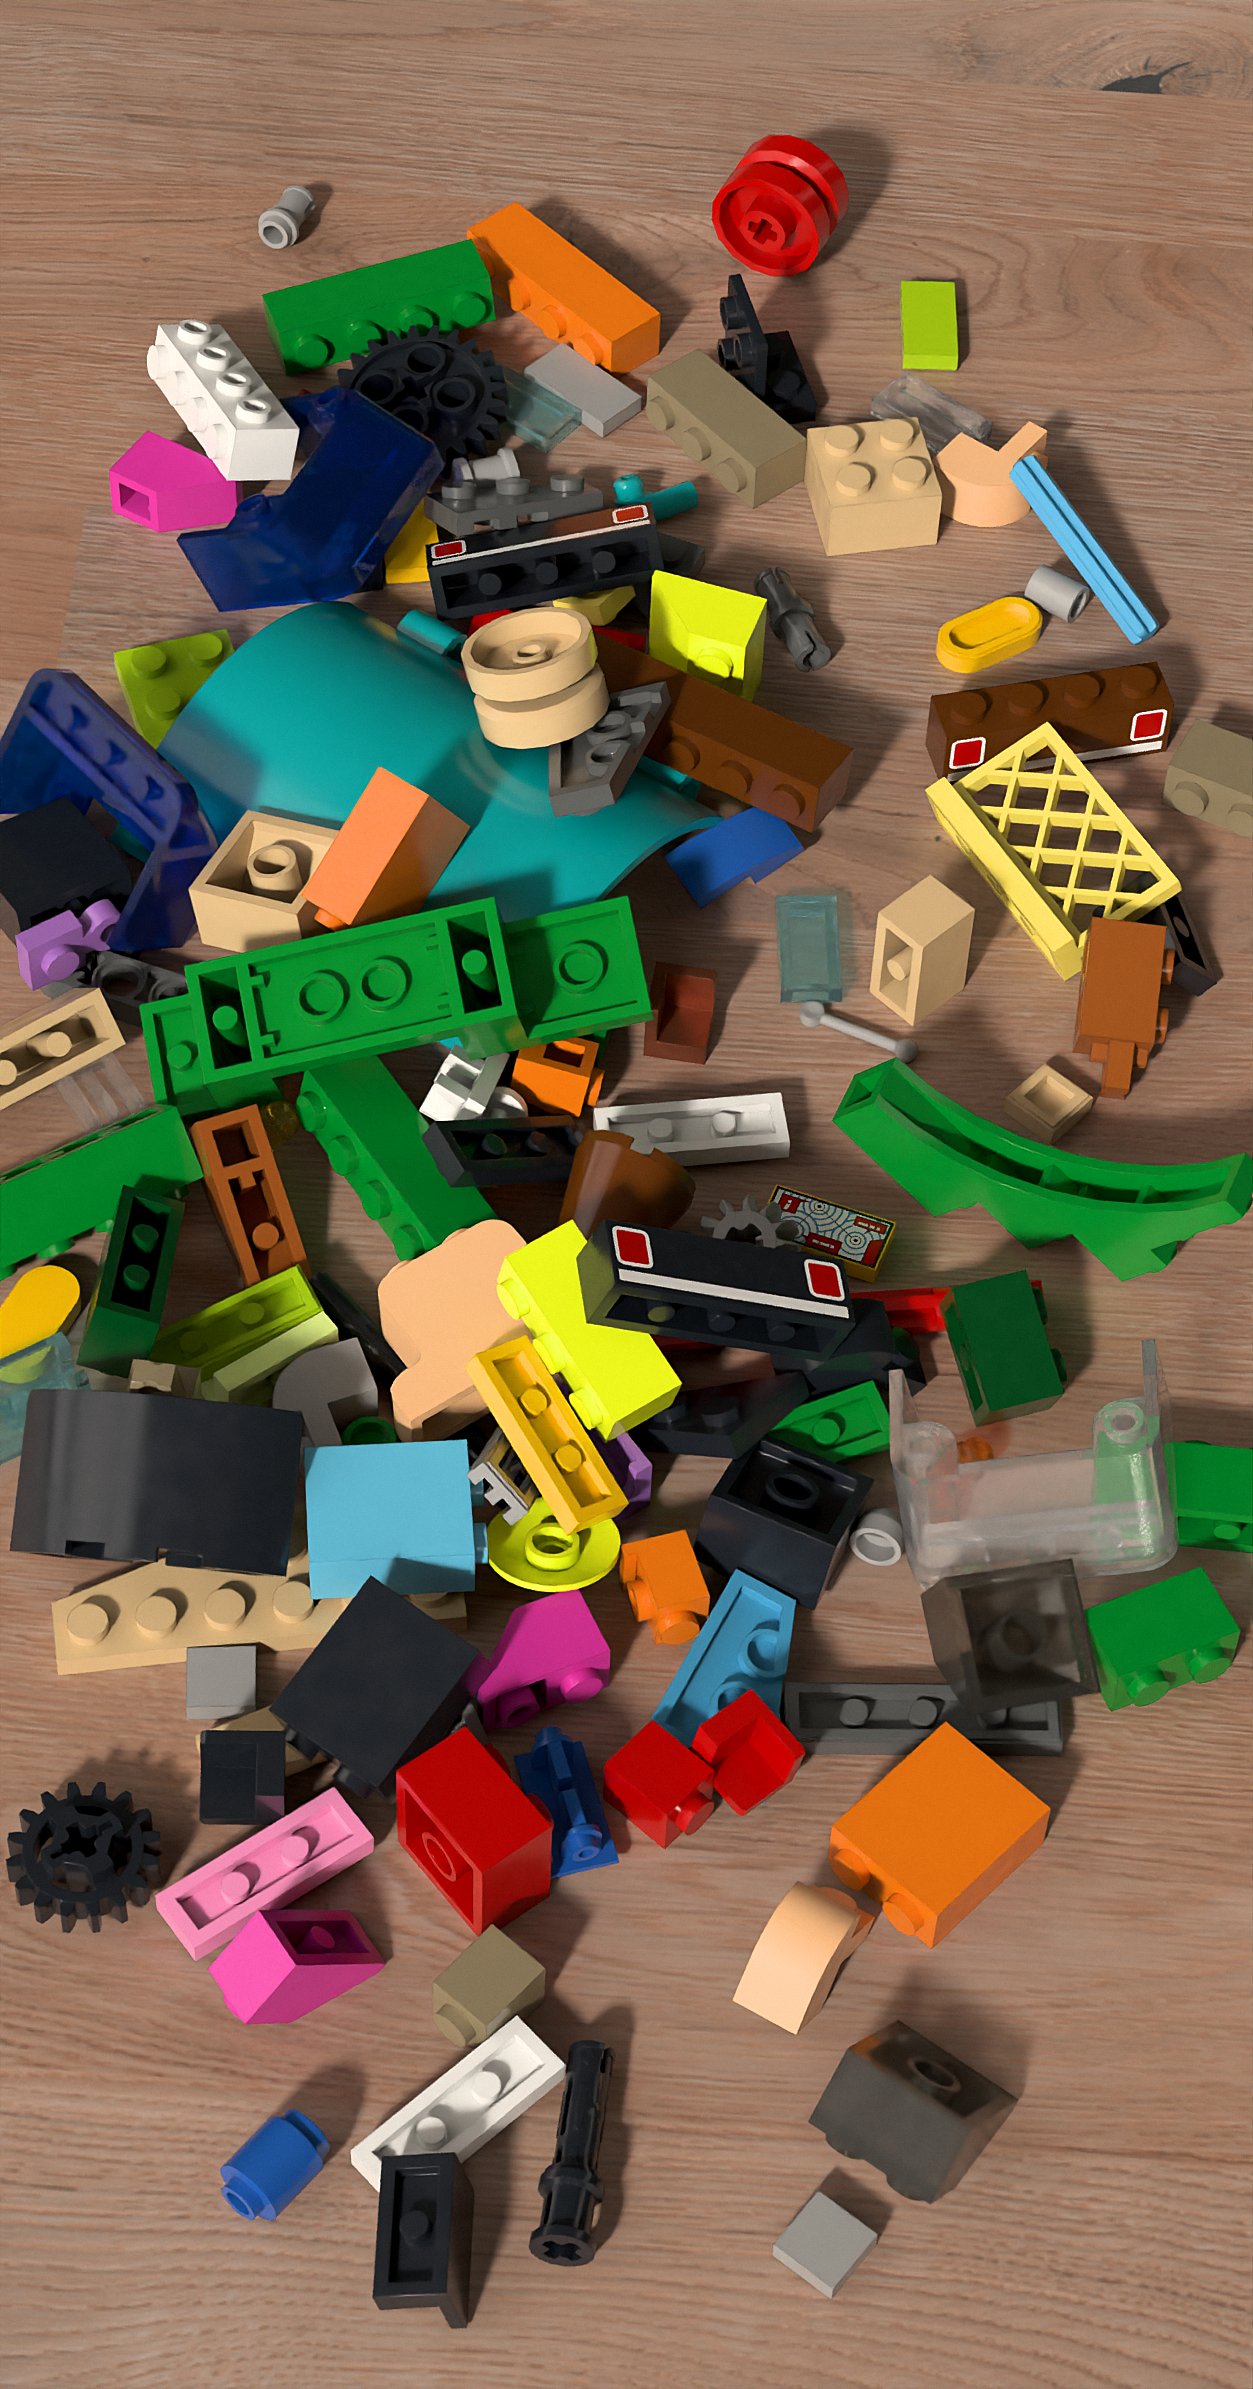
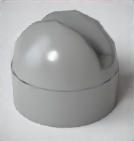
(878, 1536)

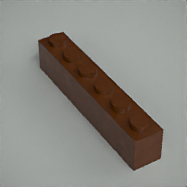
(734, 741)

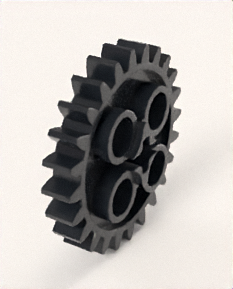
(435, 387)

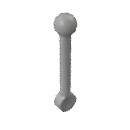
(813, 1015)

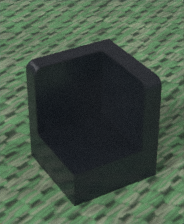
(242, 1777)

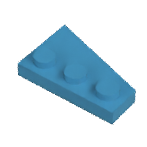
(736, 1650)

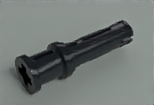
(572, 2182)

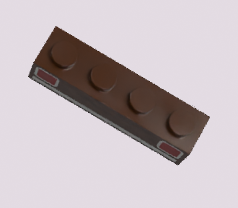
(1094, 712)

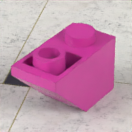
(171, 486)
(543, 1660)

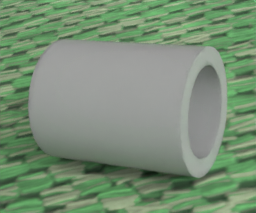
(1057, 593)

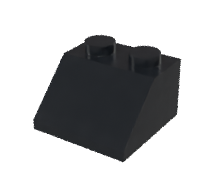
(782, 1519)

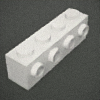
(223, 401)

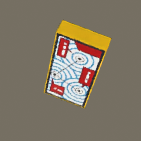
(837, 1231)

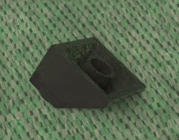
(1011, 1636)

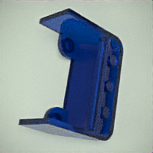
(333, 518)

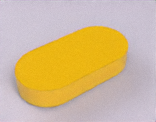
(988, 635)
(38, 1307)

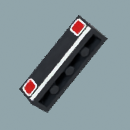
(544, 561)
(714, 1290)

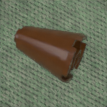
(623, 1185)

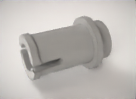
(281, 223)

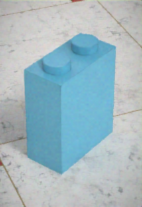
(392, 1516)

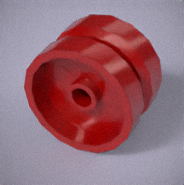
(780, 205)

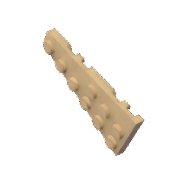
(165, 1609)

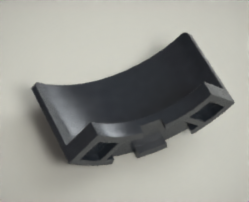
(156, 1476)

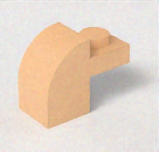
(978, 479)
(801, 1954)

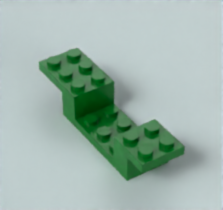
(390, 991)

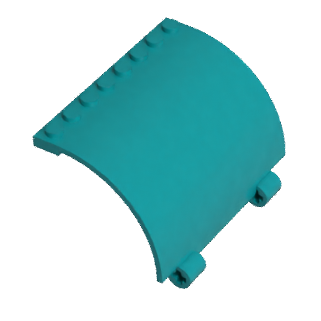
(336, 693)

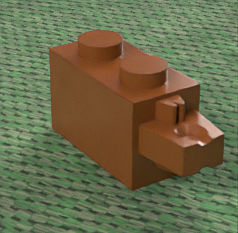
(1120, 998)

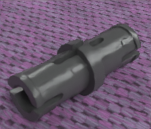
(792, 619)

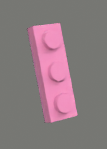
(264, 1873)

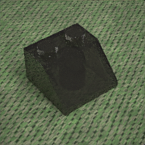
(910, 2111)

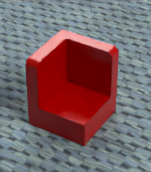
(748, 1752)

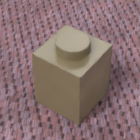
(487, 1989)

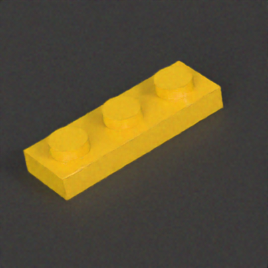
(546, 1435)

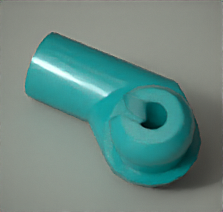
(664, 502)

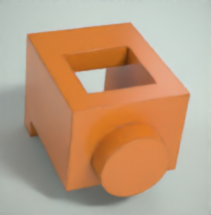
(558, 1075)
(665, 1586)

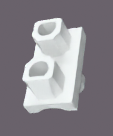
(469, 1090)

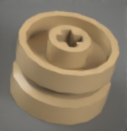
(535, 677)

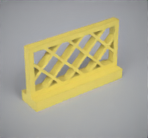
(1003, 863)

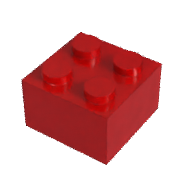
(475, 1831)

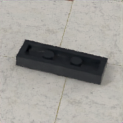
(503, 1150)

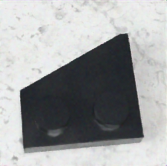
(721, 1418)

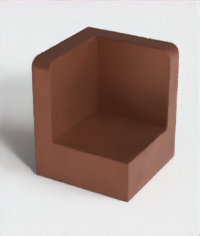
(682, 1012)

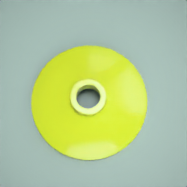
(543, 1558)

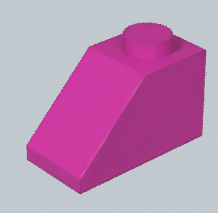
(293, 1963)

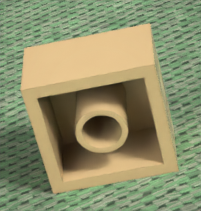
(872, 486)

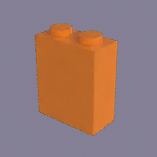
(384, 856)
(937, 1835)

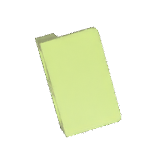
(255, 1375)

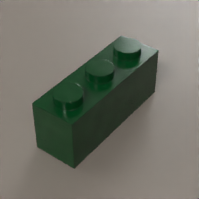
(131, 1282)

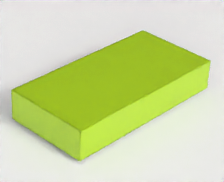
(928, 325)

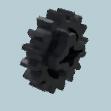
(81, 1863)

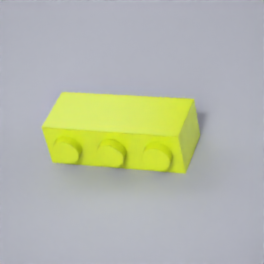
(611, 1372)

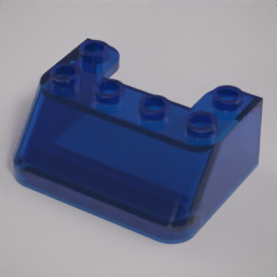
(80, 748)

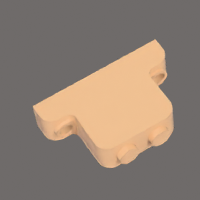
(436, 1319)

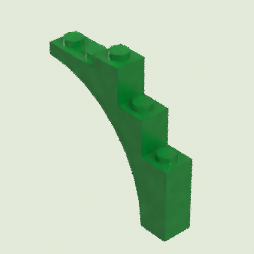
(1039, 1193)

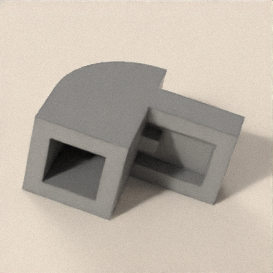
(329, 1390)

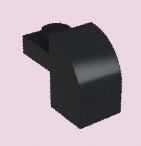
(863, 1356)

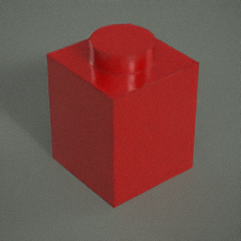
(659, 1785)

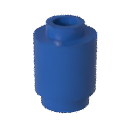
(274, 2165)

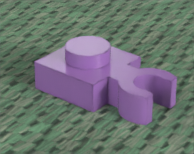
(60, 944)

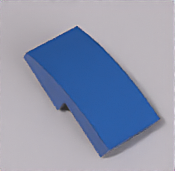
(737, 848)

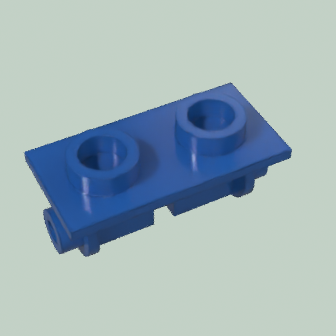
(563, 1781)

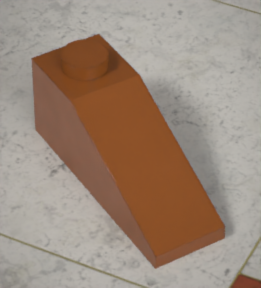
(247, 1195)

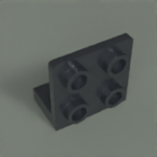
(763, 361)

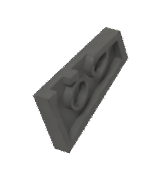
(462, 505)
(598, 763)

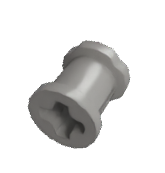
(487, 470)

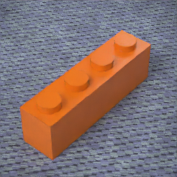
(565, 291)

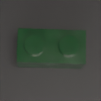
(1003, 1347)

